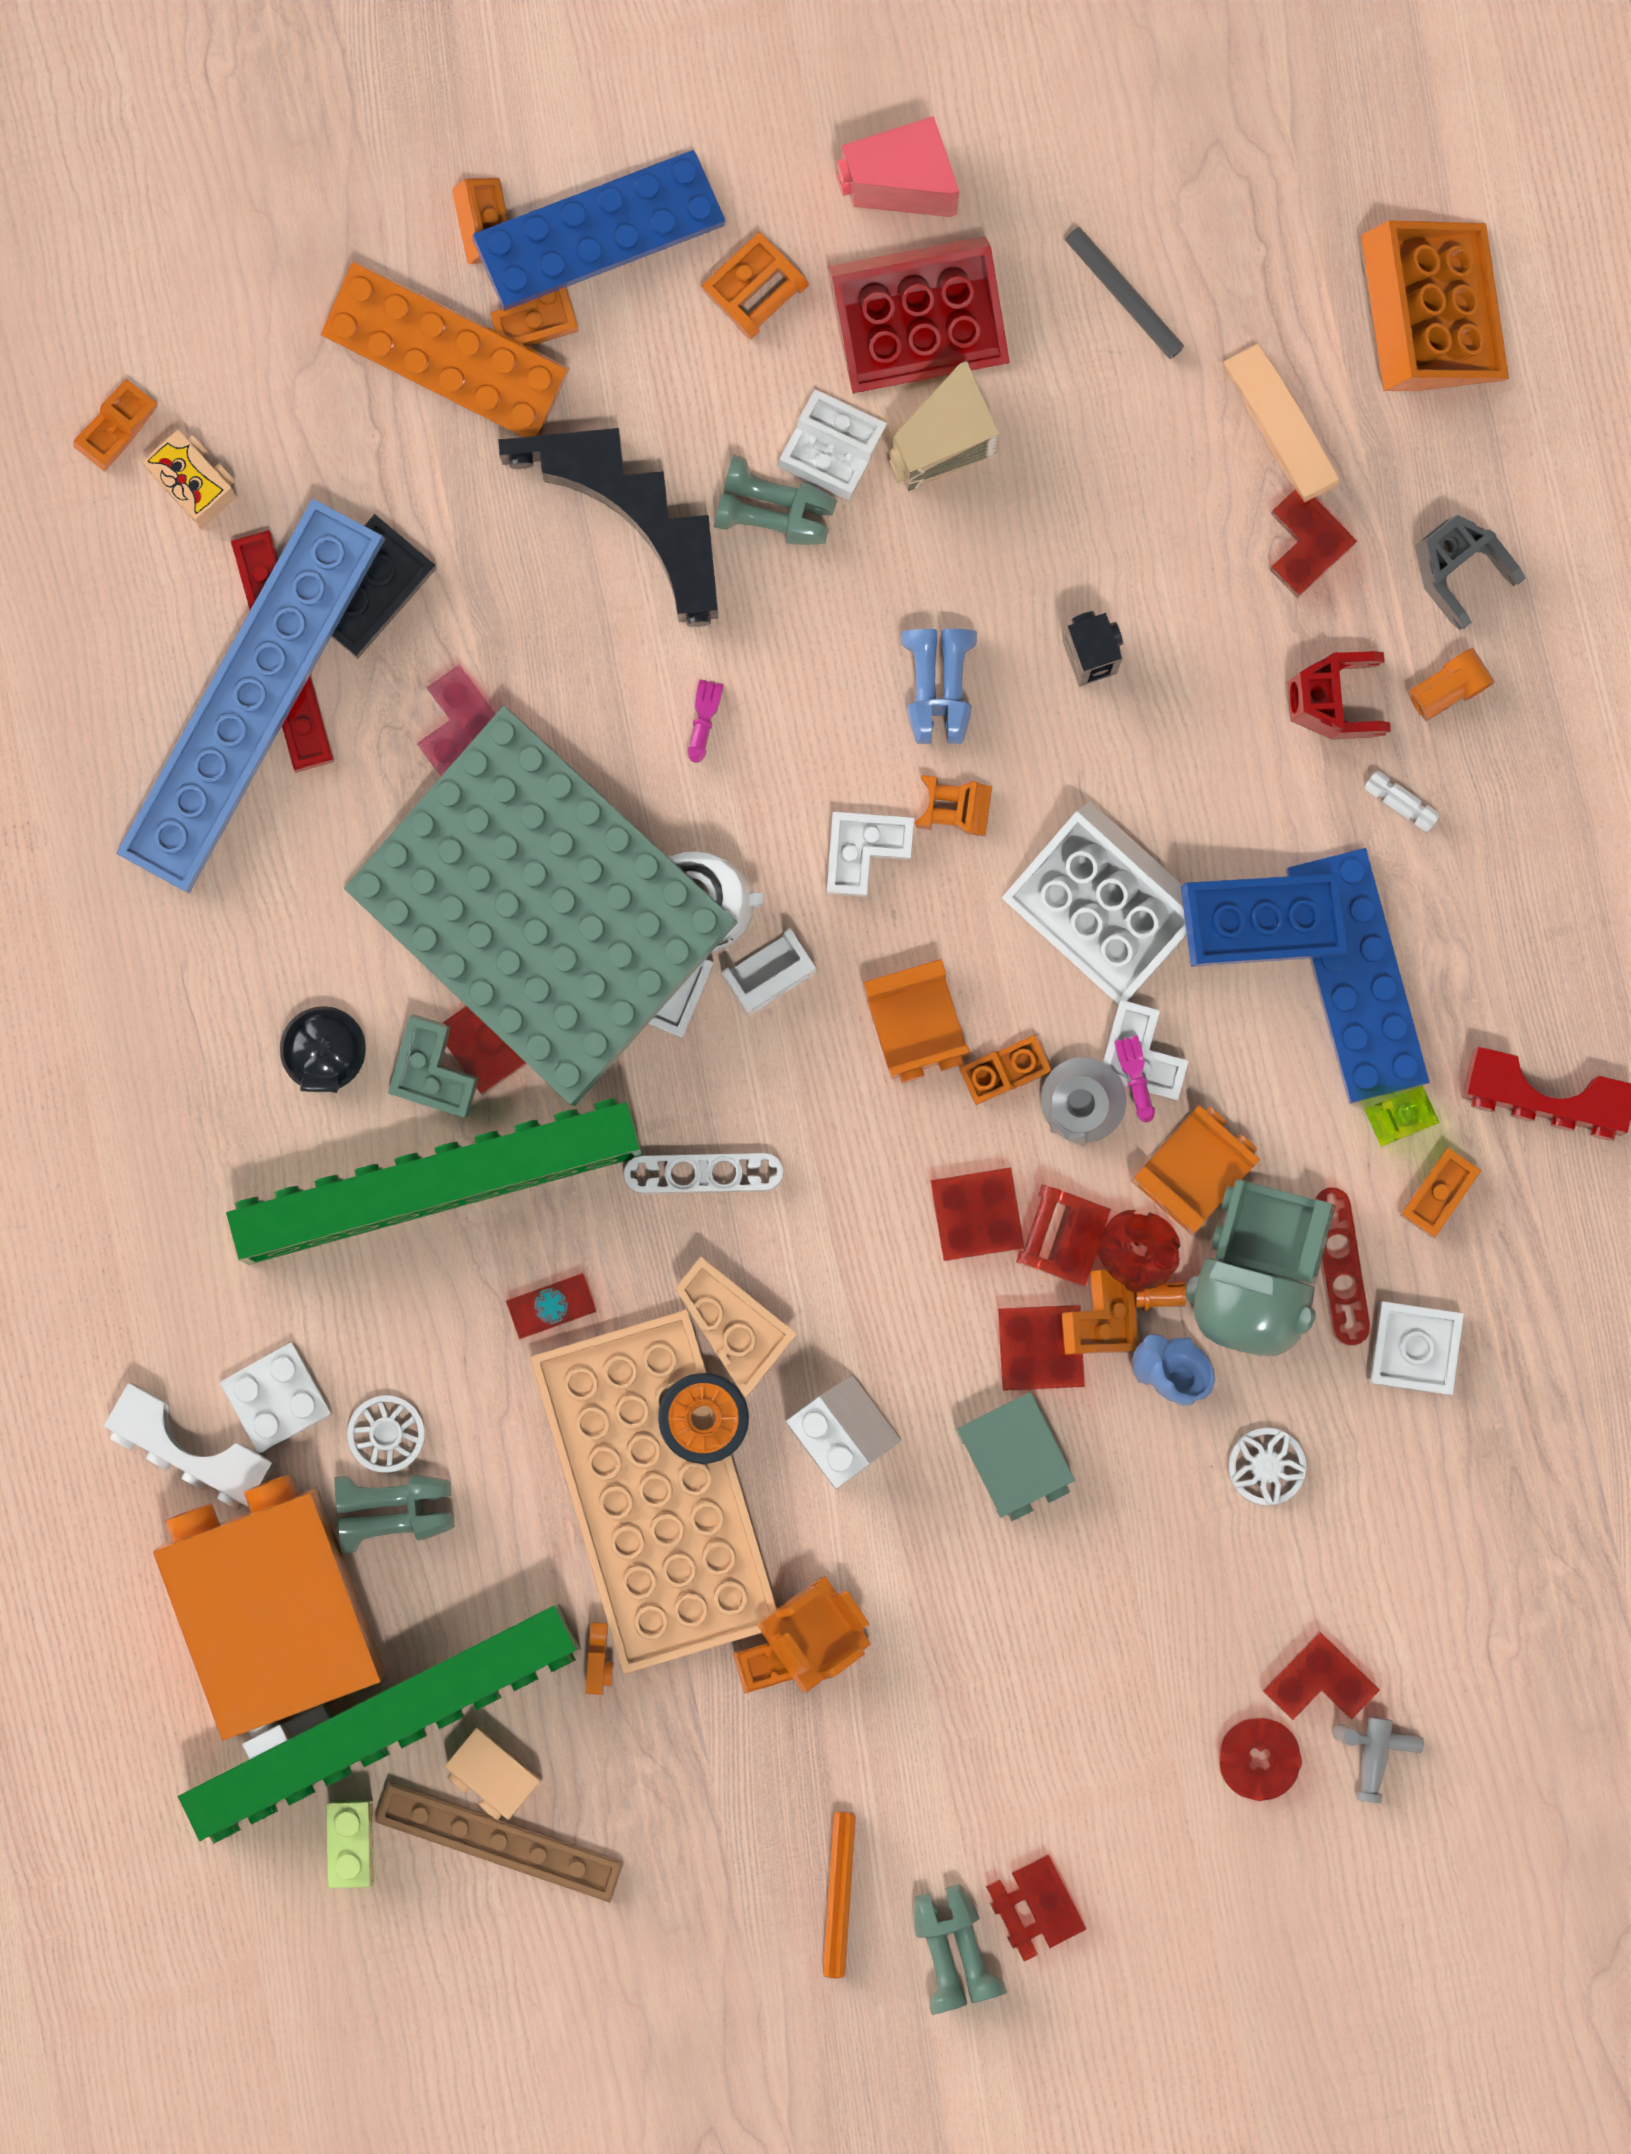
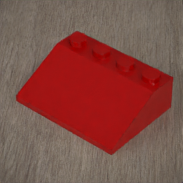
(919, 313)

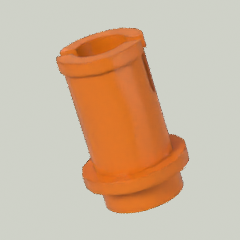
(1167, 1295)

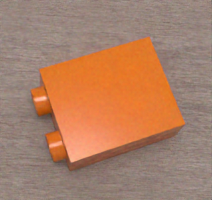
(267, 1607)

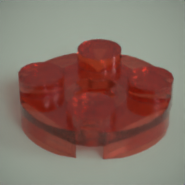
(1130, 1268)
(1283, 1759)

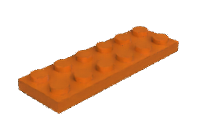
(444, 351)

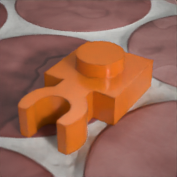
(598, 1669)

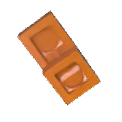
(116, 425)

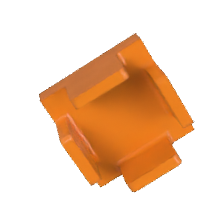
(816, 1633)

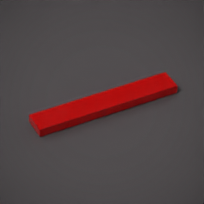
(304, 724)

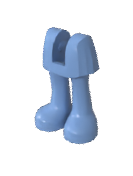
(954, 647)

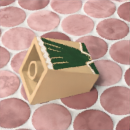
(945, 432)

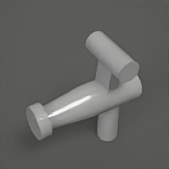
(1375, 1752)

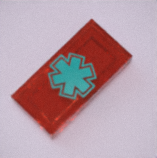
(551, 1306)

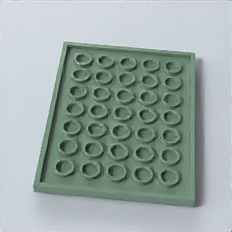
(540, 905)

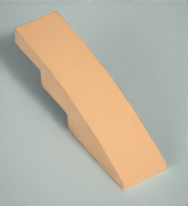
(1281, 423)

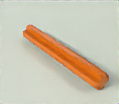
(839, 1895)

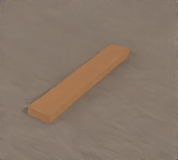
(499, 1842)

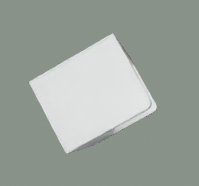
(769, 973)

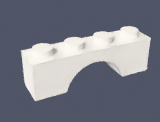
(144, 1421)

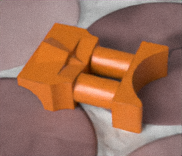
(971, 809)

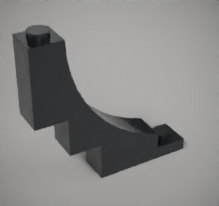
(594, 466)

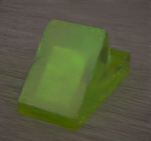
(1401, 1116)

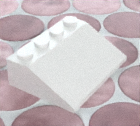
(1102, 903)

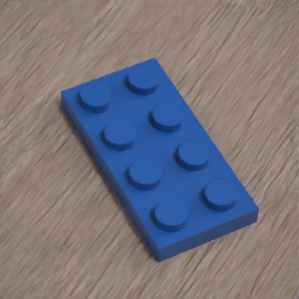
(1264, 919)

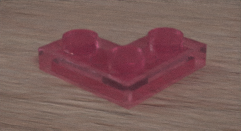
(466, 714)

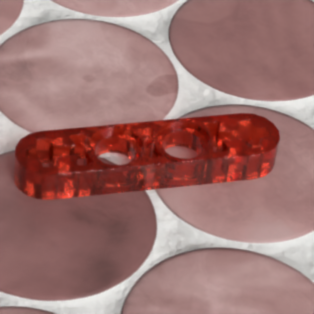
(1345, 1266)

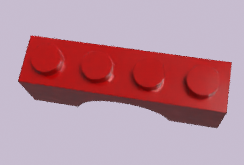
(1497, 1081)

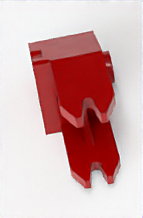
(1317, 697)

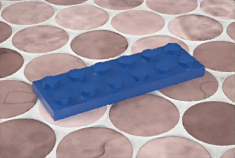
(598, 230)
(1365, 989)

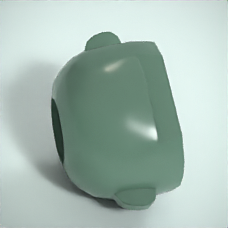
(1250, 1308)

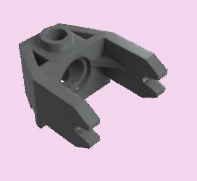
(1463, 541)

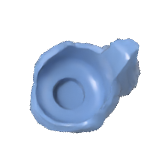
(1174, 1368)

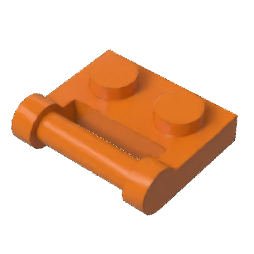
(745, 275)

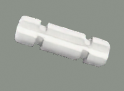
(1402, 801)

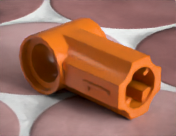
(1460, 679)

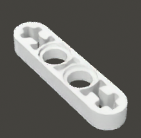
(703, 1178)

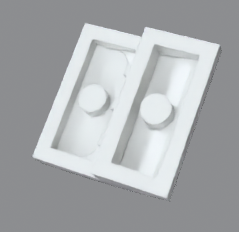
(832, 445)

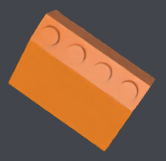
(1434, 305)

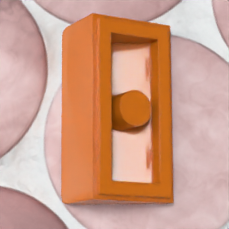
(478, 207)

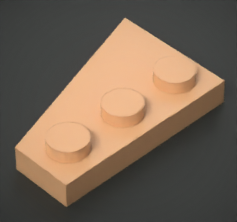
(735, 1324)

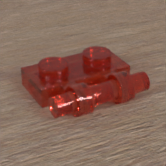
(1048, 1902)

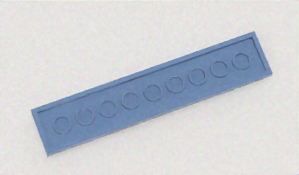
(250, 695)

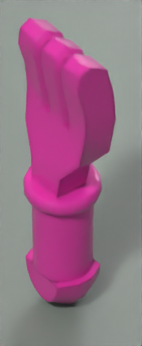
(706, 706)
(1132, 1063)

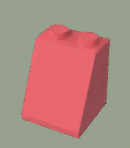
(900, 171)

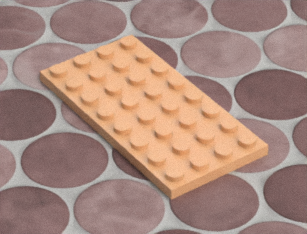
(659, 1531)

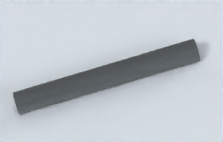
(1124, 293)

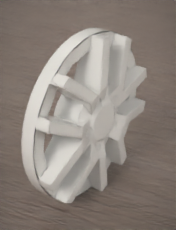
(385, 1434)

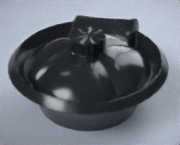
(322, 1049)

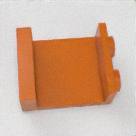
(916, 1021)
(1196, 1168)

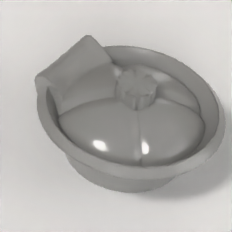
(1083, 1100)

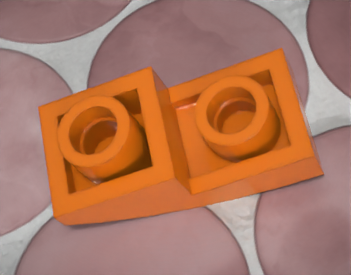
(1006, 1069)

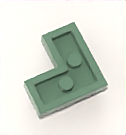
(420, 1073)

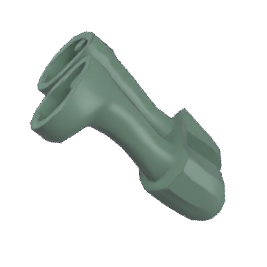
(797, 529)
(354, 1498)
(949, 1989)

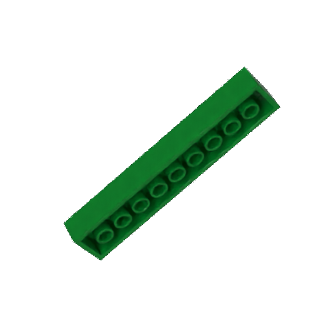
(433, 1183)
(379, 1722)

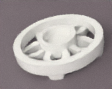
(1267, 1466)

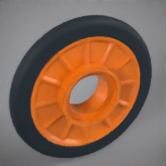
(677, 1411)

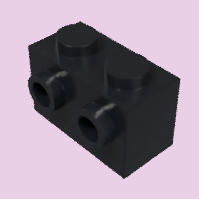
(1093, 647)

